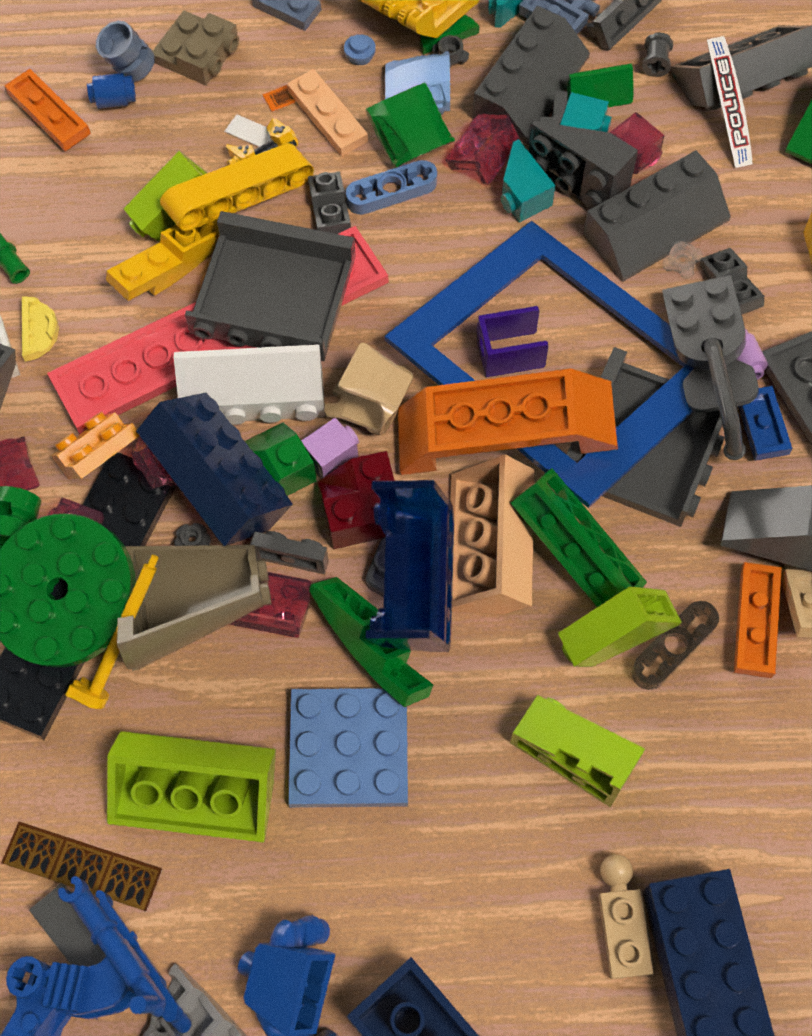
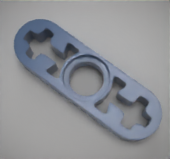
(385, 199)

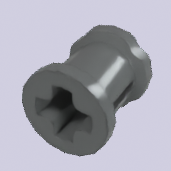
(657, 58)

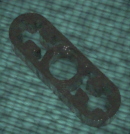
(664, 671)

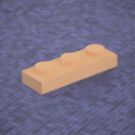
(327, 112)

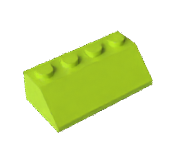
(190, 786)

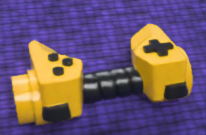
(279, 136)

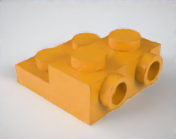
(94, 446)

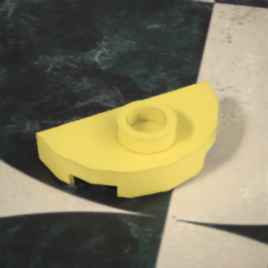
(38, 328)

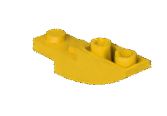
(164, 262)

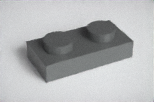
(303, 555)

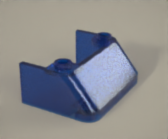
(417, 566)

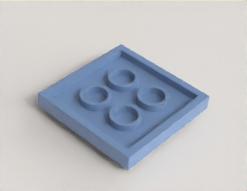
(347, 749)

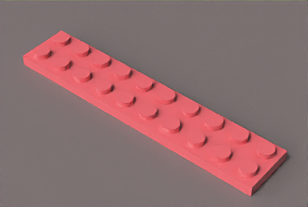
(143, 361)

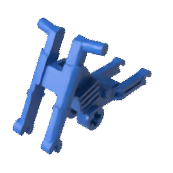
(95, 991)

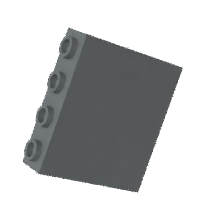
(272, 284)
(670, 473)

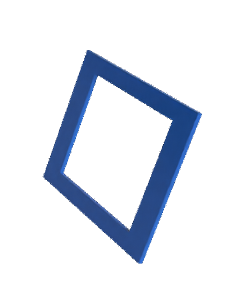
(491, 275)

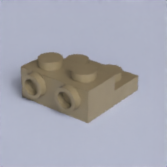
(197, 46)

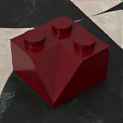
(351, 501)

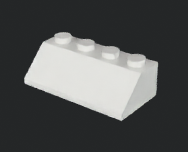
(256, 381)

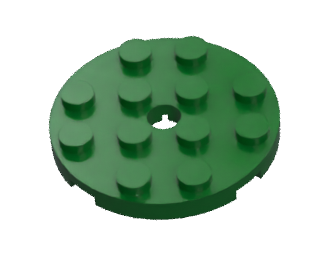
(98, 583)

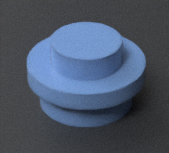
(359, 49)

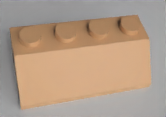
(491, 538)

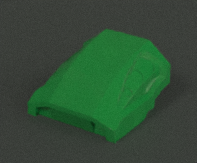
(409, 124)

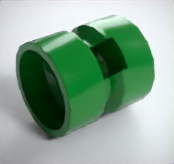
(16, 510)

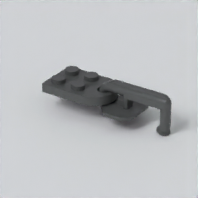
(710, 321)

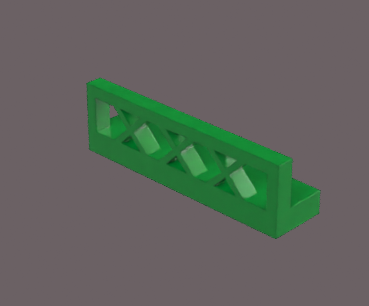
(576, 543)

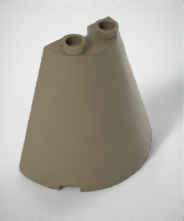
(190, 597)

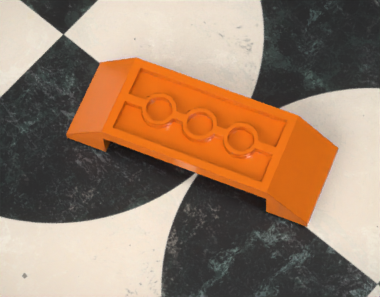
(506, 416)

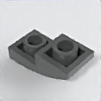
(329, 202)
(729, 263)

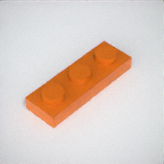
(47, 109)
(757, 620)

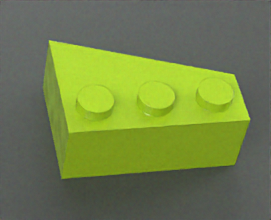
(576, 748)

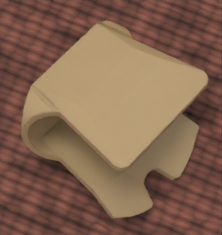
(370, 390)

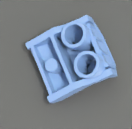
(413, 71)

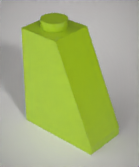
(145, 207)
(618, 626)

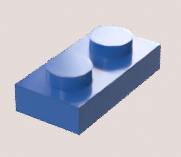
(765, 426)

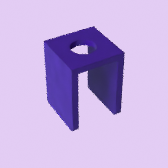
(512, 358)

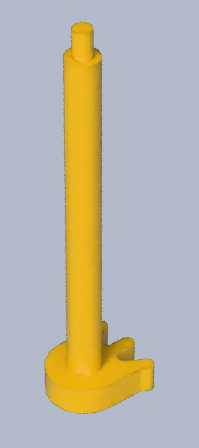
(93, 693)

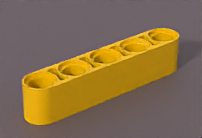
(236, 186)

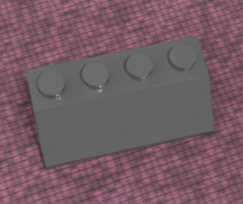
(757, 62)
(531, 71)
(651, 215)

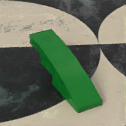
(350, 618)

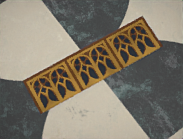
(62, 858)

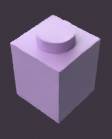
(331, 446)

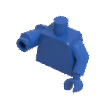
(289, 978)

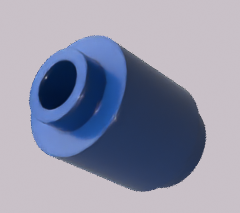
(111, 90)

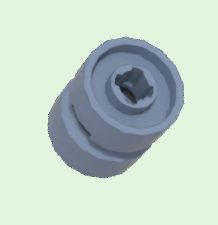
(125, 50)

